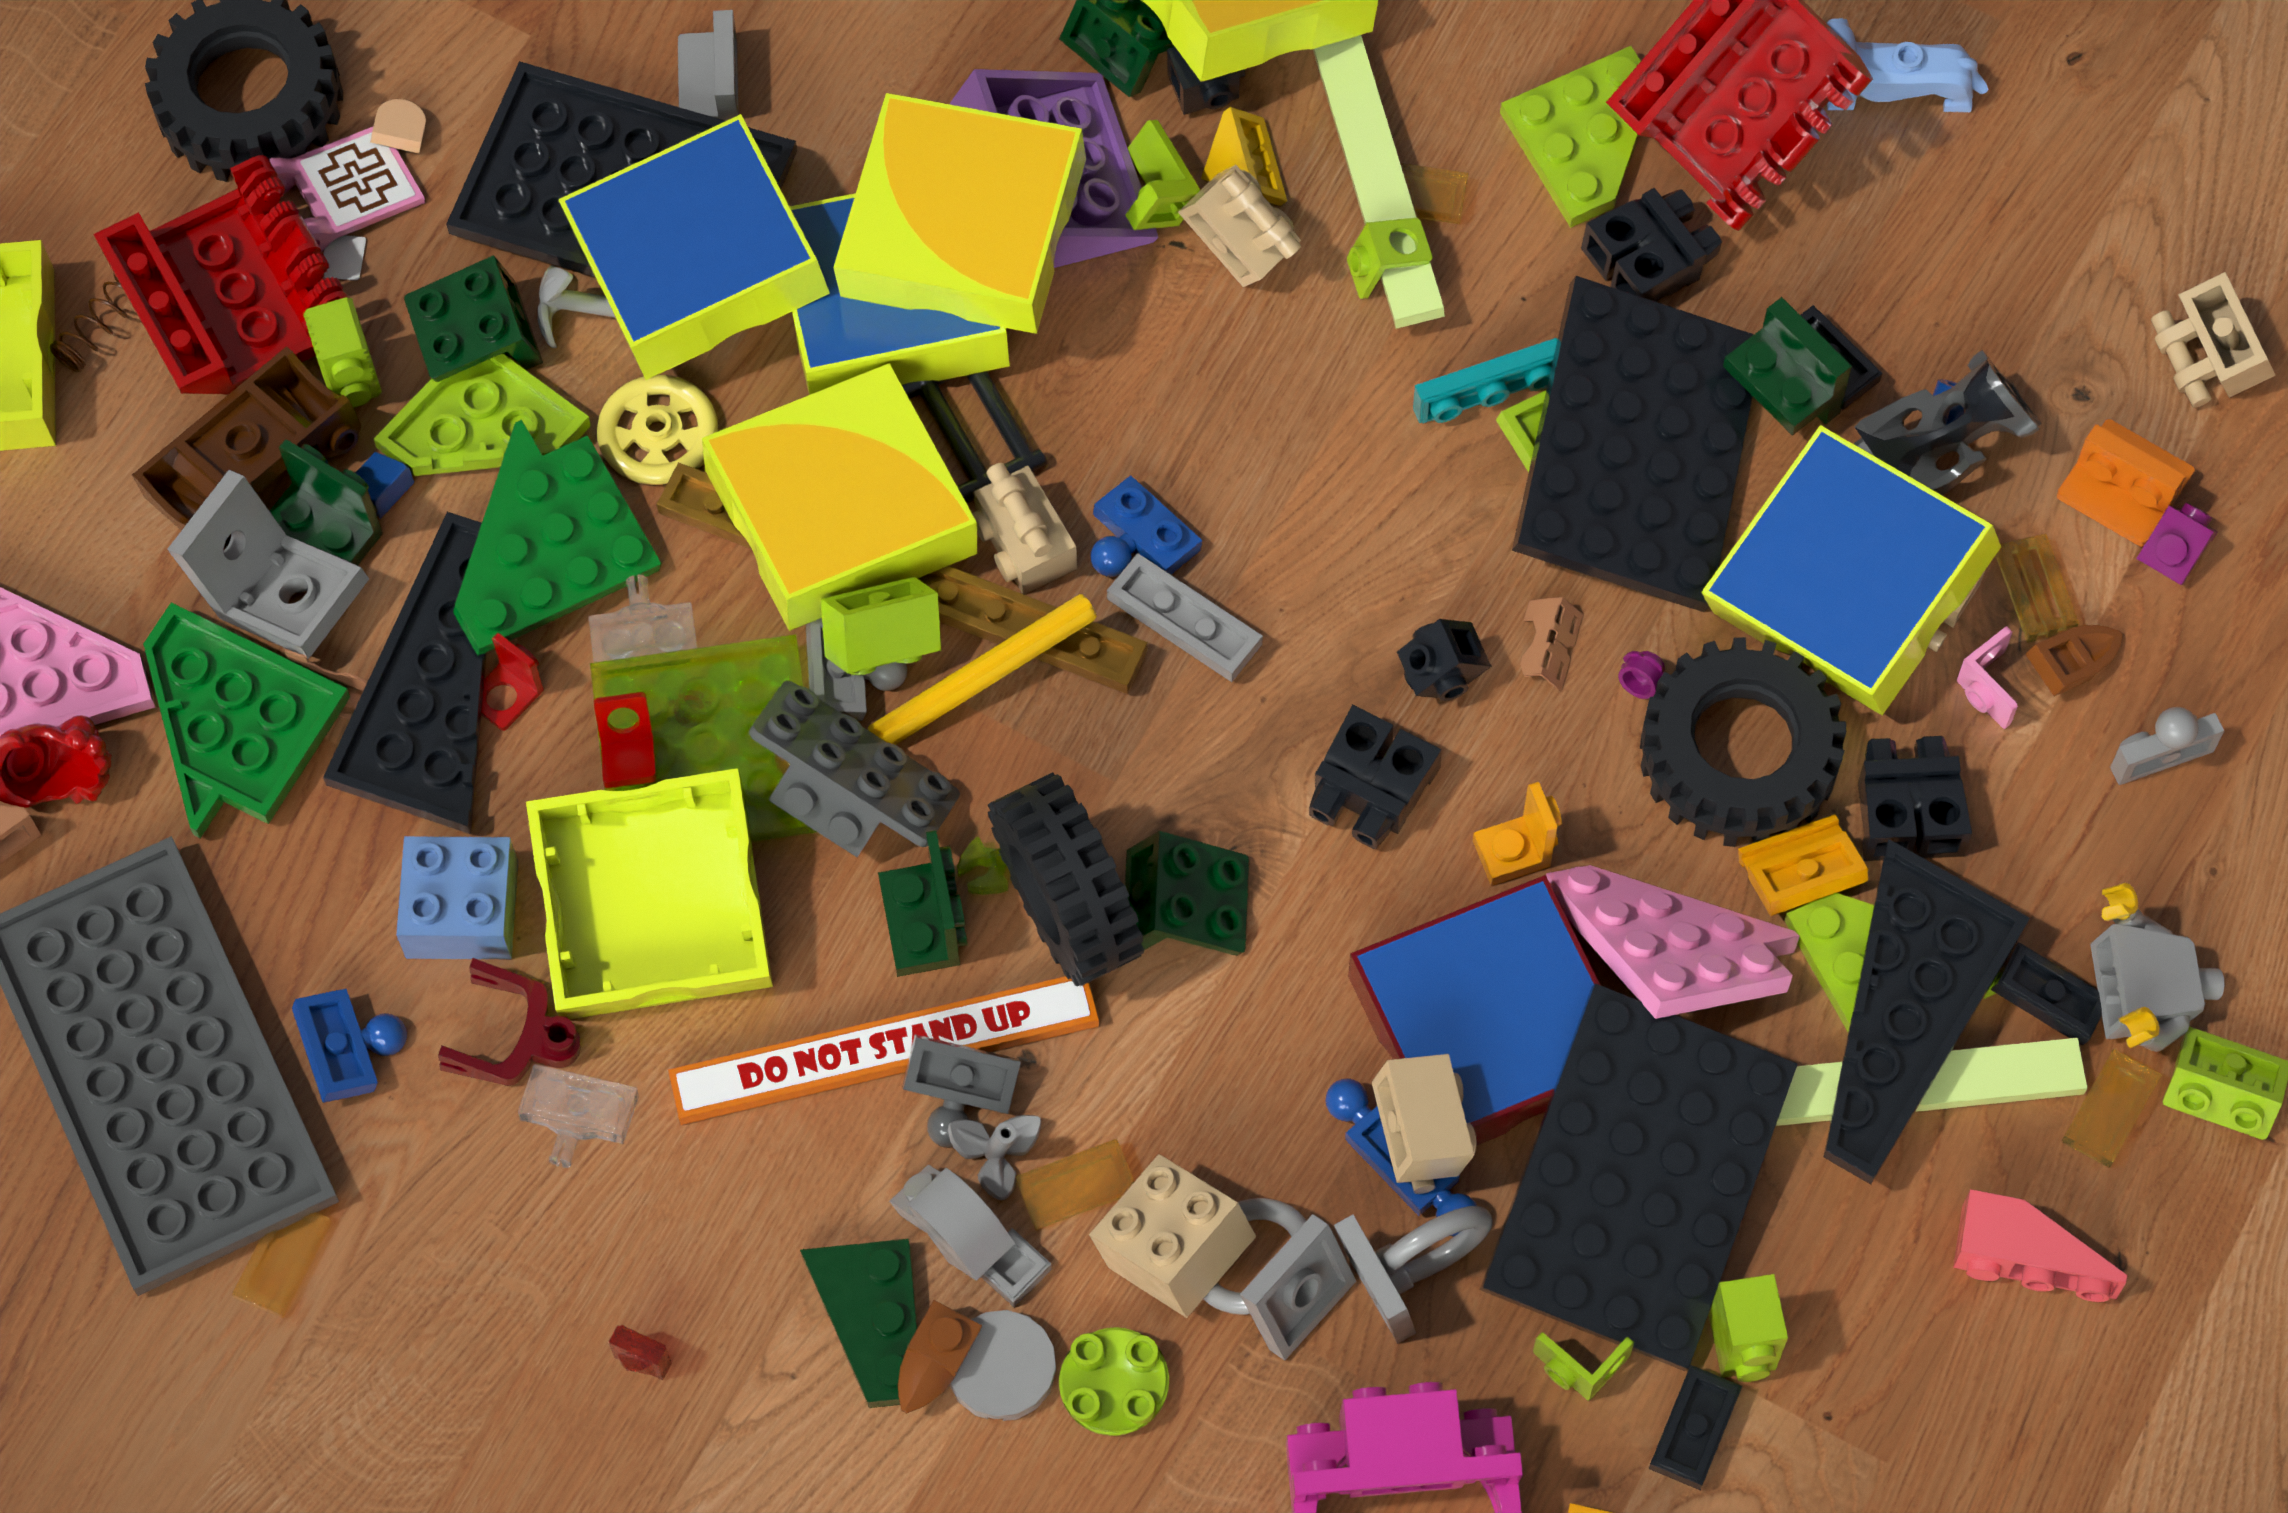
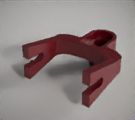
(535, 1038)

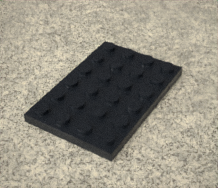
(558, 138)
(1636, 446)
(1639, 1177)

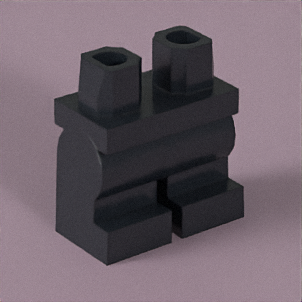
(1649, 246)
(1372, 776)
(1912, 790)

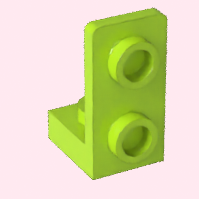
(1166, 179)

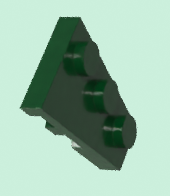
(871, 1309)

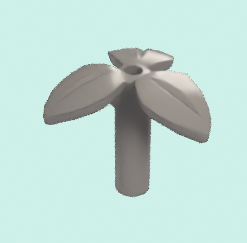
(555, 296)
(1010, 1137)

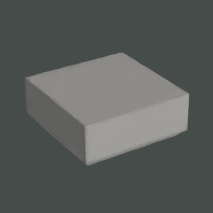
(1017, 1270)

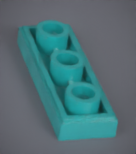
(1484, 383)

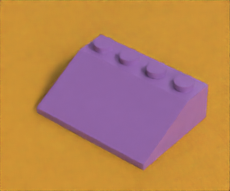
(1108, 178)

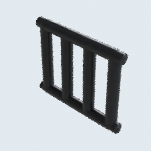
(960, 442)

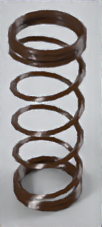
(58, 347)

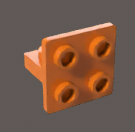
(2124, 481)

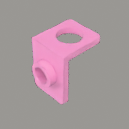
(1980, 687)

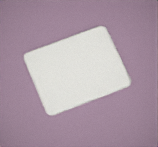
(345, 257)

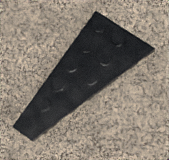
(422, 706)
(1920, 981)

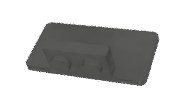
(846, 776)

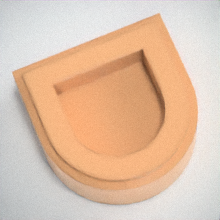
(399, 125)

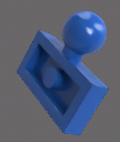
(1141, 527)
(340, 1047)

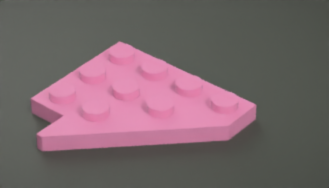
(63, 670)
(1672, 947)

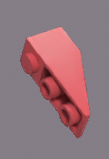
(2021, 1243)

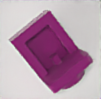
(2178, 542)

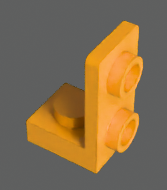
(1521, 843)

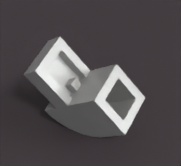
(954, 1220)

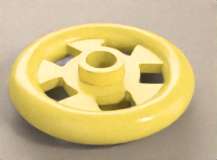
(633, 397)

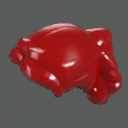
(53, 763)

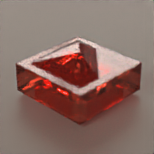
(639, 1352)

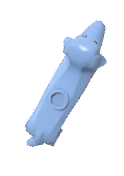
(1914, 71)

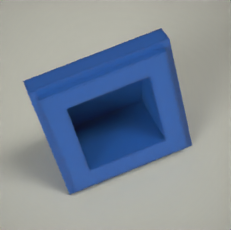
(386, 481)

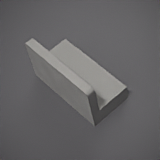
(710, 69)

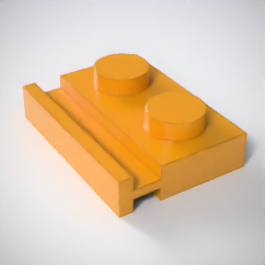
(1803, 865)

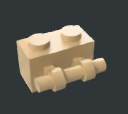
(1241, 225)
(2225, 335)
(1023, 529)
(1424, 1120)

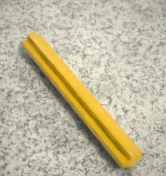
(984, 670)

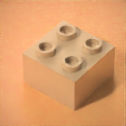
(1173, 1235)

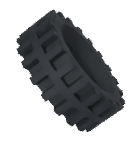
(274, 130)
(1740, 804)
(1066, 879)

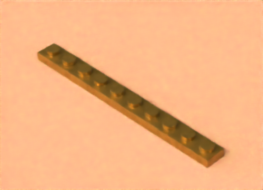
(962, 598)

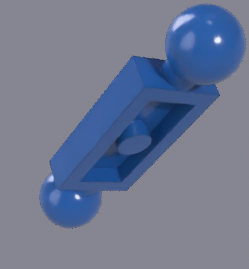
(1348, 1102)

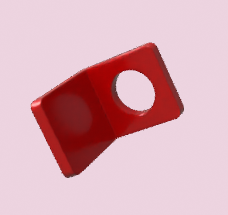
(519, 671)
(630, 751)

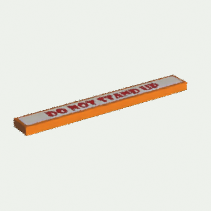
(878, 1048)

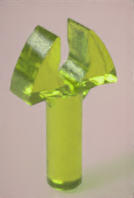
(994, 880)

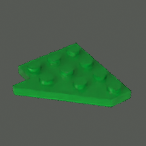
(548, 542)
(235, 716)

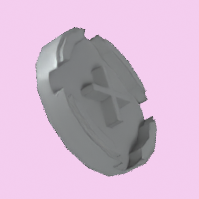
(1006, 1368)

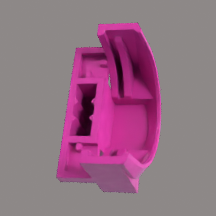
(1404, 1448)

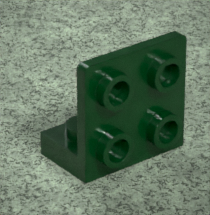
(1117, 40)
(471, 320)
(326, 505)
(1188, 892)
(924, 912)

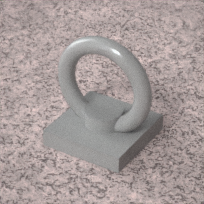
(1389, 1273)
(1296, 1283)

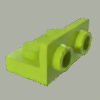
(2227, 1083)

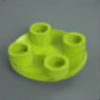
(1114, 1381)

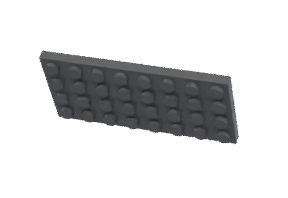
(157, 1067)

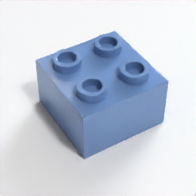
(457, 898)

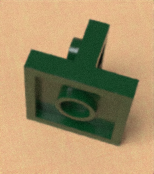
(1791, 369)

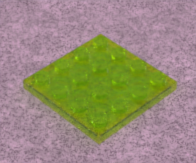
(703, 715)

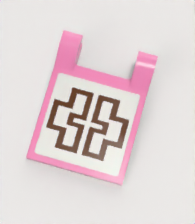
(349, 185)

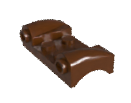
(245, 437)

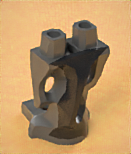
(1989, 405)

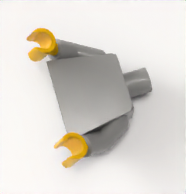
(2147, 976)

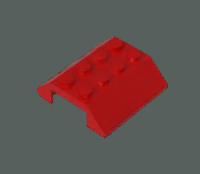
(1740, 94)
(224, 281)

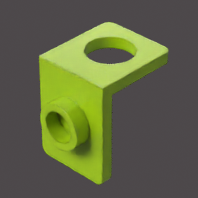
(1374, 253)
(1569, 1373)

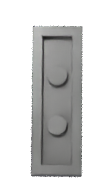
(1184, 617)

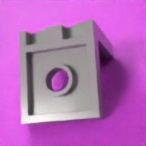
(262, 570)

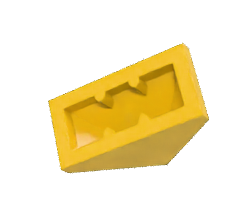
(1245, 142)

